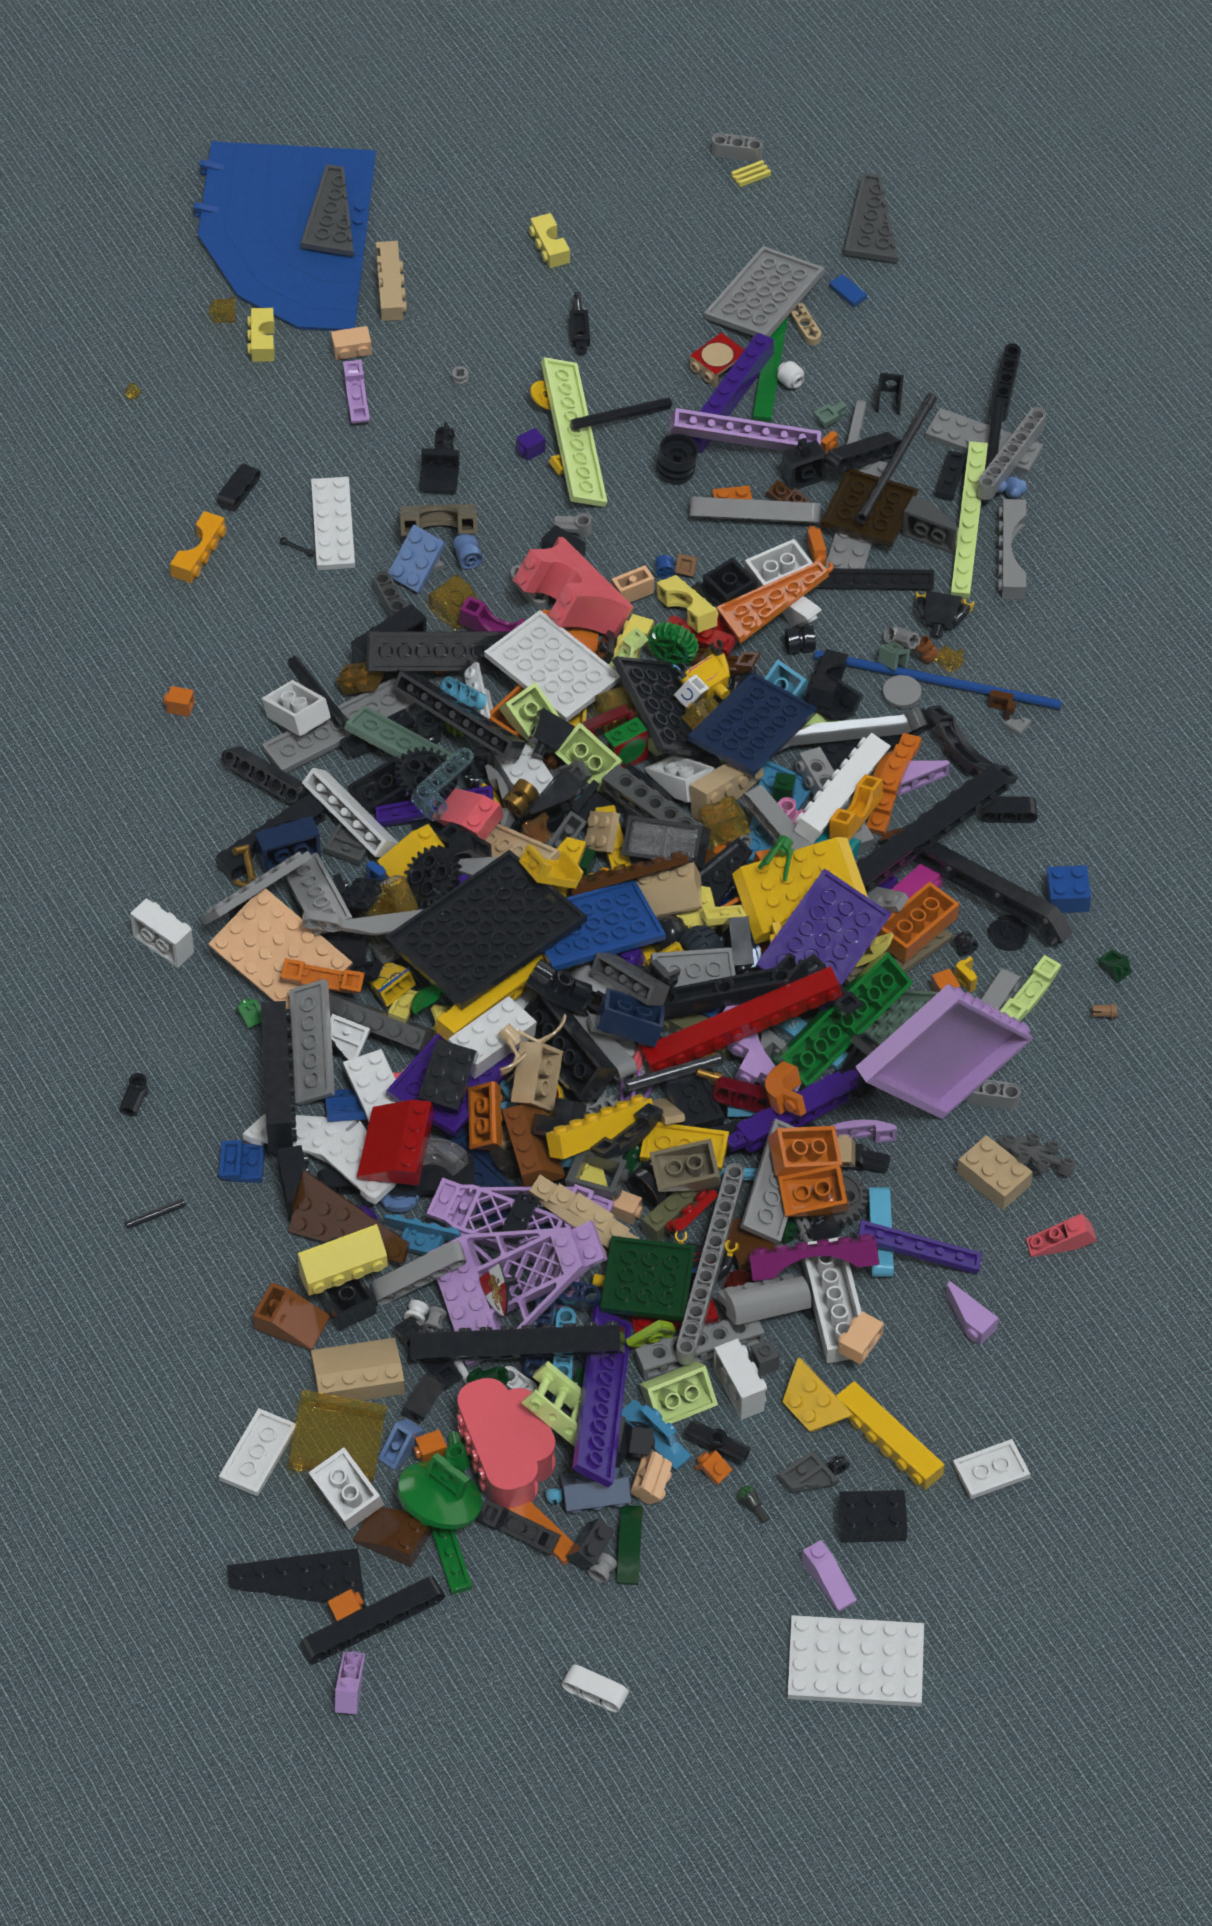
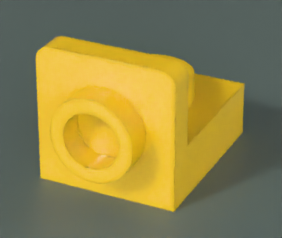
(965, 974)

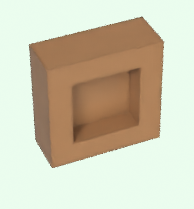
(686, 564)

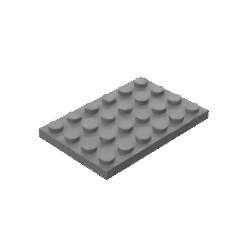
(764, 292)

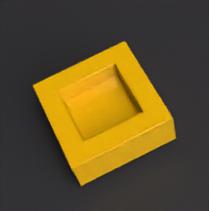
(556, 463)

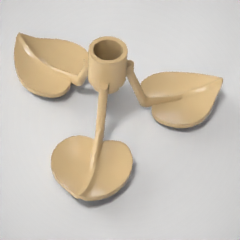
(512, 1038)

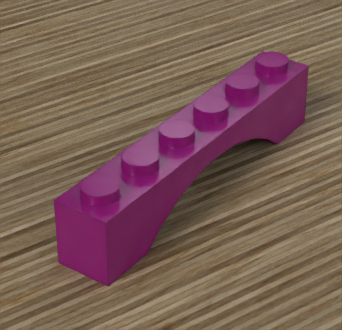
(858, 1251)

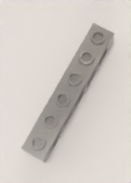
(816, 771)
(653, 1367)

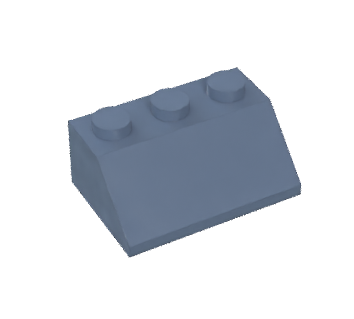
(583, 1492)

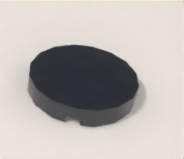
(1008, 933)

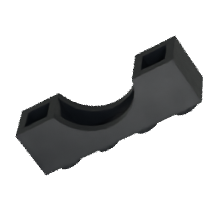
(821, 687)

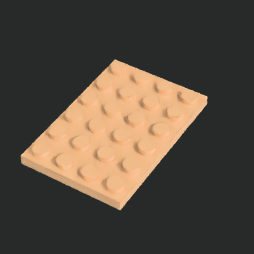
(264, 936)

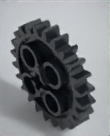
(416, 767)
(433, 874)

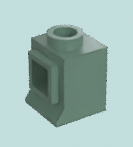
(892, 654)

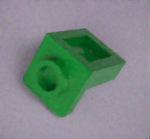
(250, 1012)

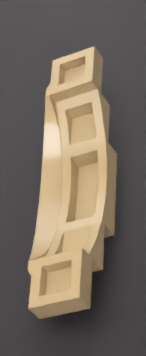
(578, 1209)

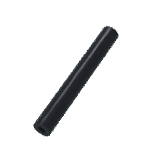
(155, 1213)

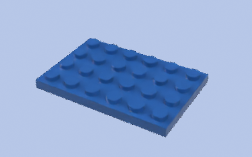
(616, 923)

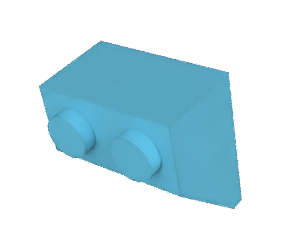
(788, 679)

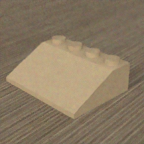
(359, 1370)

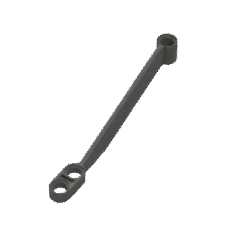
(858, 728)

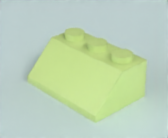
(586, 747)
(680, 1392)

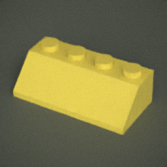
(342, 1260)

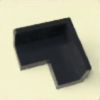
(562, 1113)

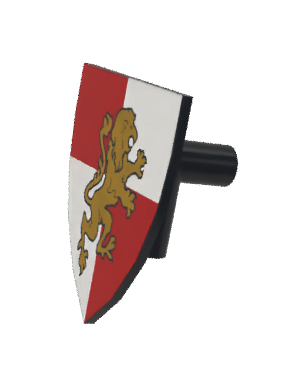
(496, 1288)

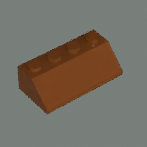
(529, 1149)

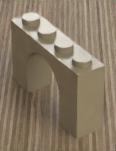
(457, 515)

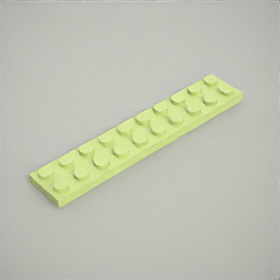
(578, 445)

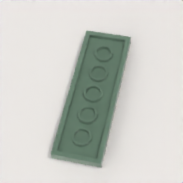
(388, 734)

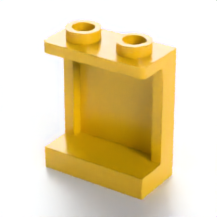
(558, 872)

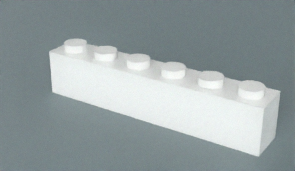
(349, 812)

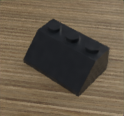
(350, 944)

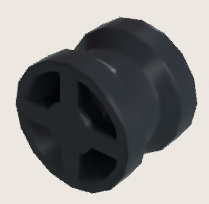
(965, 943)

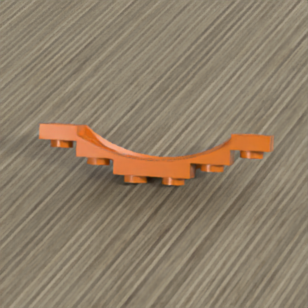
(892, 770)

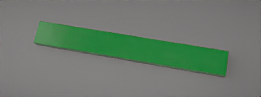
(768, 378)

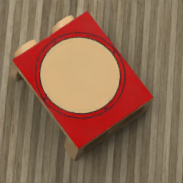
(715, 358)

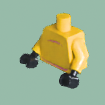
(711, 670)

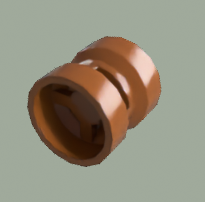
(926, 650)

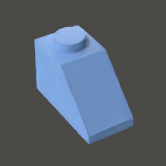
(400, 1443)

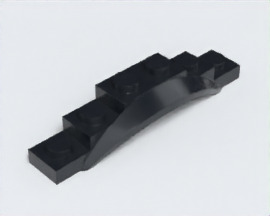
(959, 747)

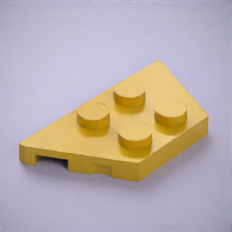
(813, 1400)

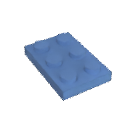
(416, 558)

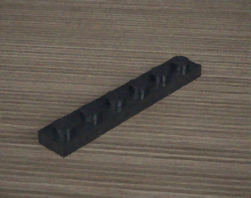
(879, 578)

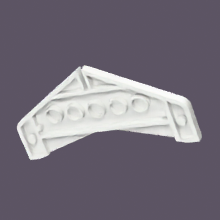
(332, 1142)

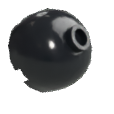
(673, 928)

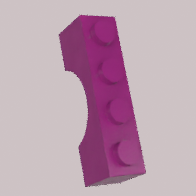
(478, 617)

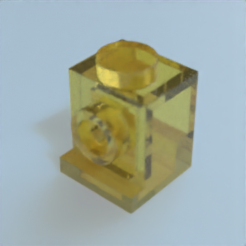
(223, 310)

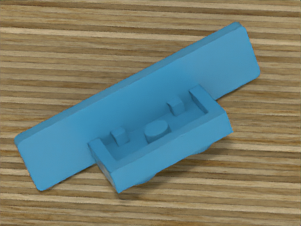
(422, 1236)
(665, 1437)

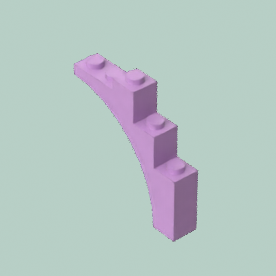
(756, 1062)

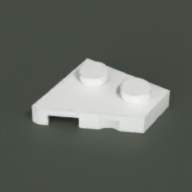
(348, 1036)

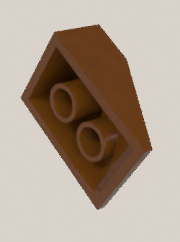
(393, 1535)

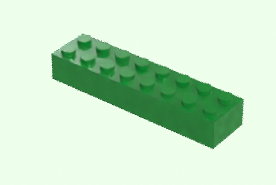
(832, 1032)

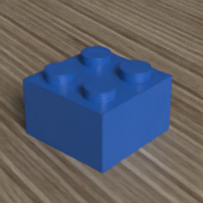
(1068, 888)

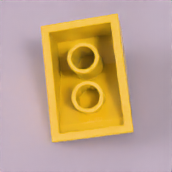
(398, 857)

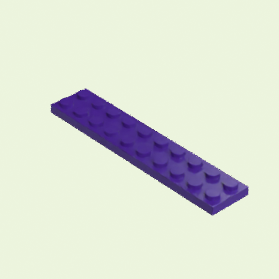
(601, 1409)

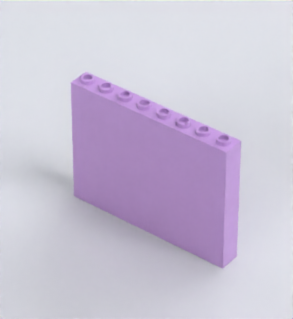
(945, 1051)

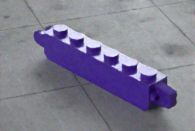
(818, 1100)

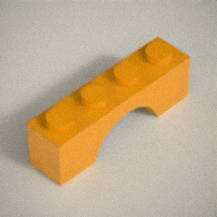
(188, 563)
(866, 797)

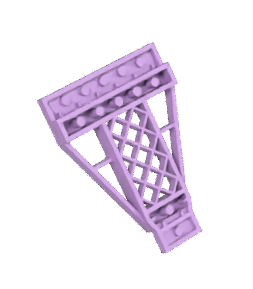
(458, 1203)
(462, 1291)

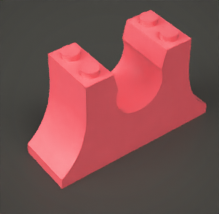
(579, 589)

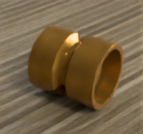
(520, 798)

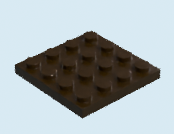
(887, 514)

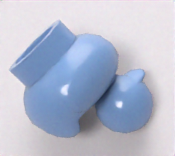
(1013, 487)

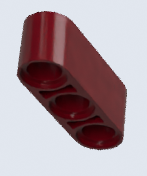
(734, 1087)

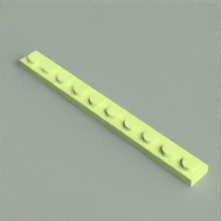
(968, 521)

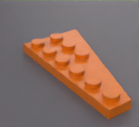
(757, 608)

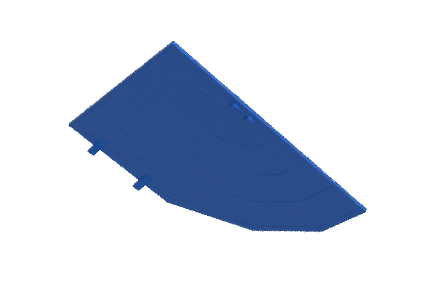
(255, 225)

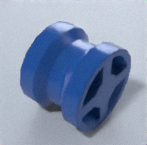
(664, 566)

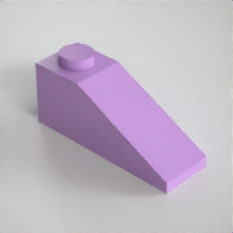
(922, 773)
(974, 1318)
(828, 1575)

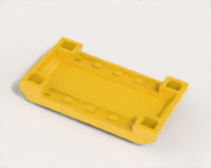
(772, 900)

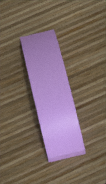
(356, 391)
(880, 1130)

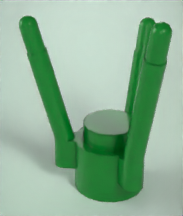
(781, 848)

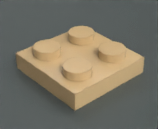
(602, 831)

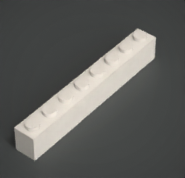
(841, 788)

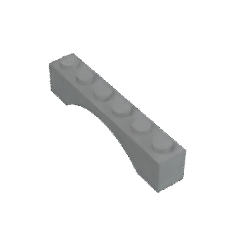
(1013, 576)

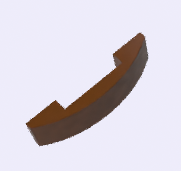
(736, 664)

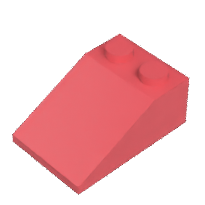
(472, 812)

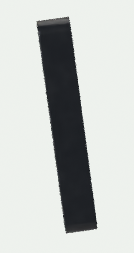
(372, 1620)

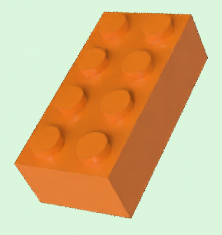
(920, 921)

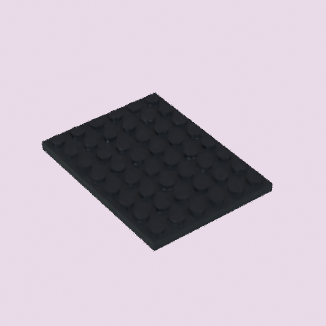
(485, 929)

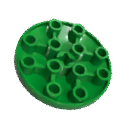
(439, 1494)

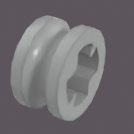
(460, 371)

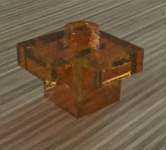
(537, 828)

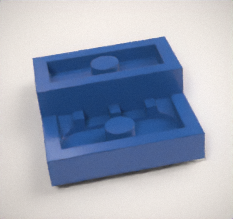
(344, 1106)
(242, 1162)

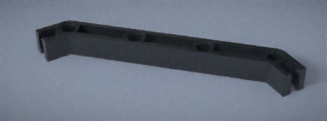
(994, 889)
(725, 990)

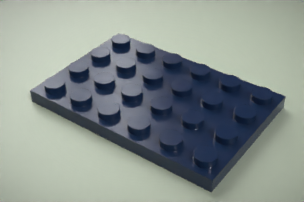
(752, 724)

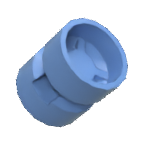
(467, 551)

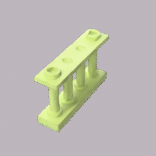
(565, 1392)

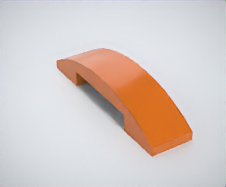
(338, 981)

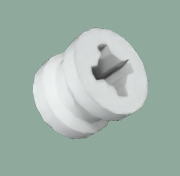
(417, 1310)

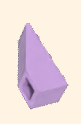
(349, 1683)

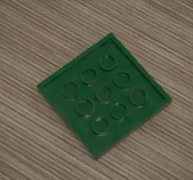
(647, 1278)

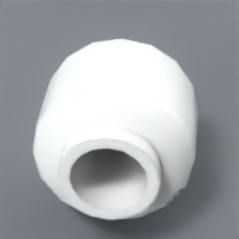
(790, 375)

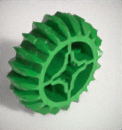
(672, 643)

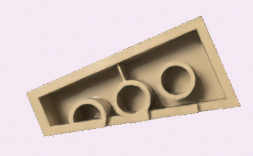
(390, 281)
(720, 783)

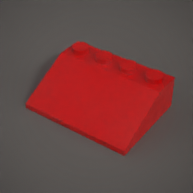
(396, 1142)

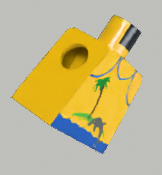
(392, 983)

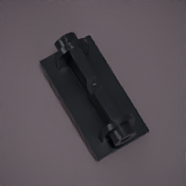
(444, 437)

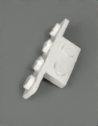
(474, 679)

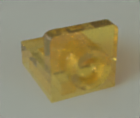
(949, 658)

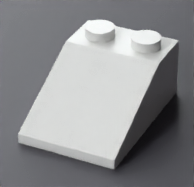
(677, 774)
(346, 1488)

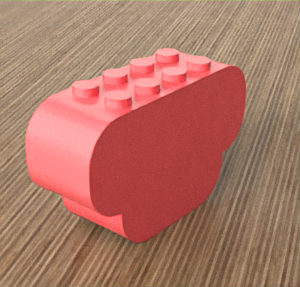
(505, 1440)

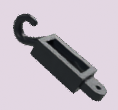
(579, 323)

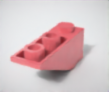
(1062, 1237)

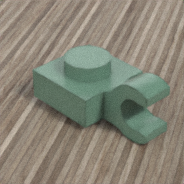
(828, 415)

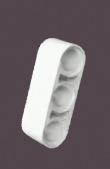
(595, 1688)

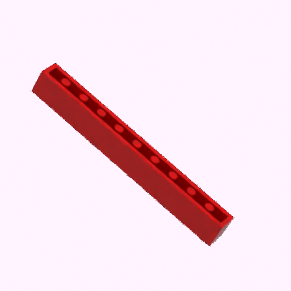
(744, 1020)

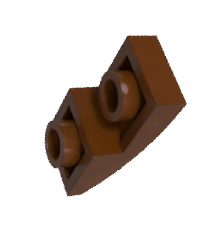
(781, 492)

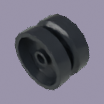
(643, 1184)

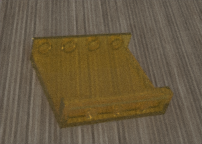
(332, 1423)

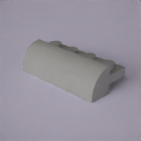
(765, 1298)

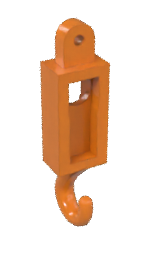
(817, 547)

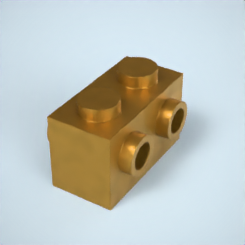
(356, 679)

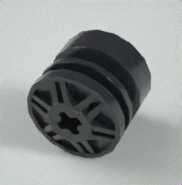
(676, 459)

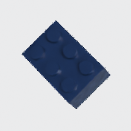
(285, 840)
(630, 1018)

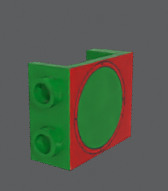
(629, 742)

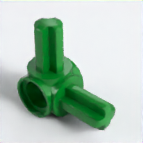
(457, 1452)

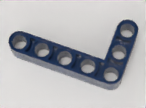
(577, 1300)

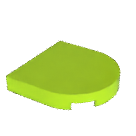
(652, 1334)

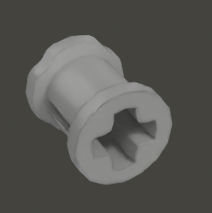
(435, 1319)

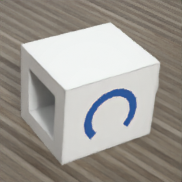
(691, 691)

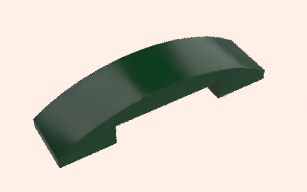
(629, 1545)

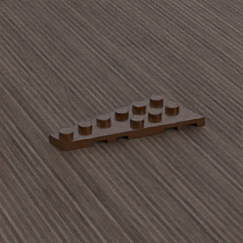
(623, 873)
(327, 1214)

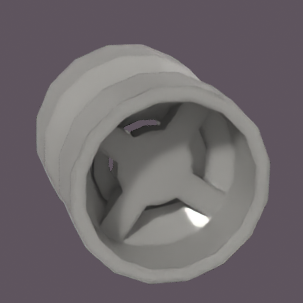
(602, 1568)

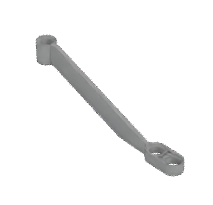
(365, 925)

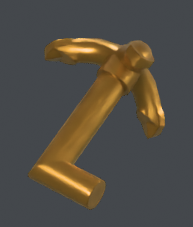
(245, 850)

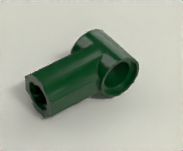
(497, 1373)

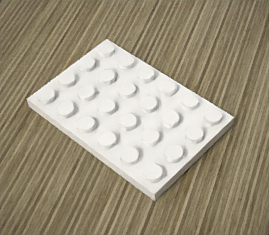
(556, 662)
(856, 1661)

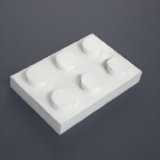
(991, 1469)

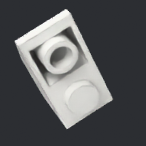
(801, 612)

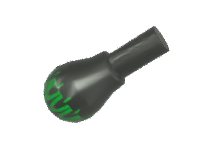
(748, 1496)

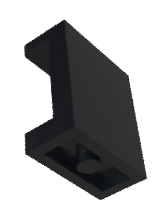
(863, 1046)

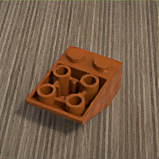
(289, 1317)

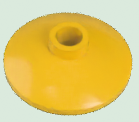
(539, 394)

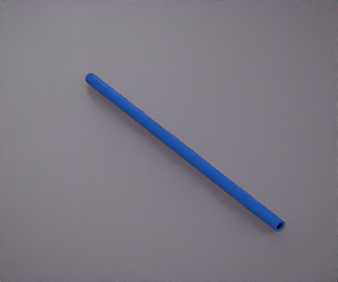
(948, 681)

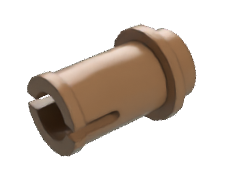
(1104, 1011)

